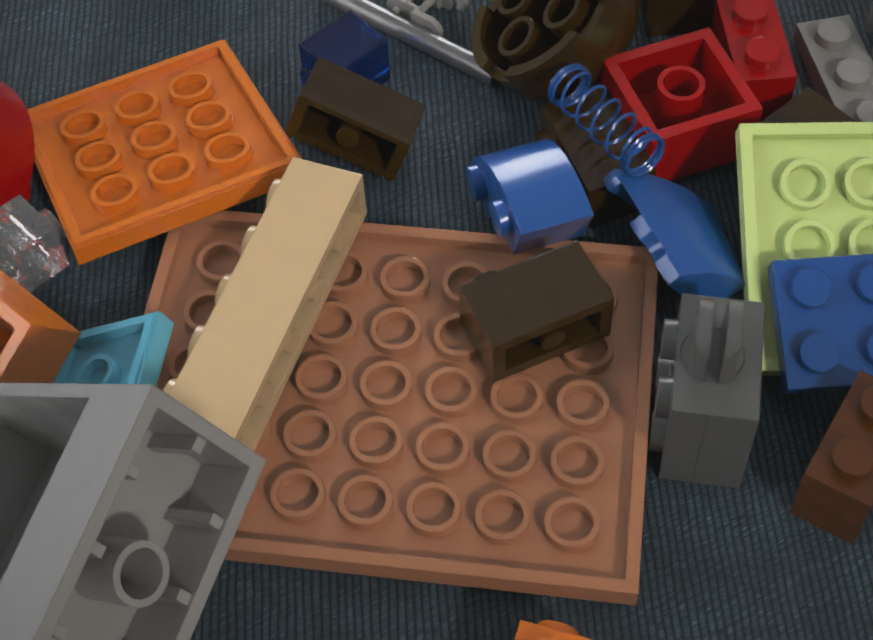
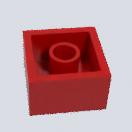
(687, 97)

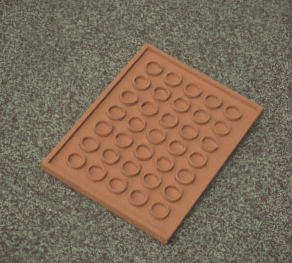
(403, 448)

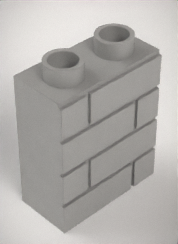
(112, 511)

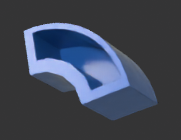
(530, 195)

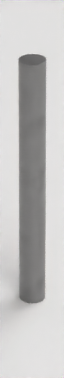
(415, 36)

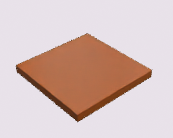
(156, 149)

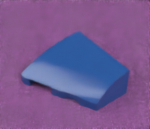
(680, 235)

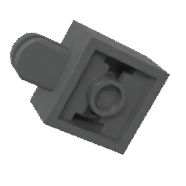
(708, 390)

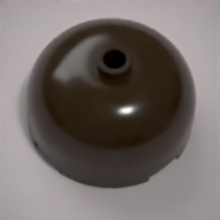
(533, 39)

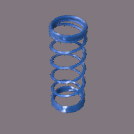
(580, 94)

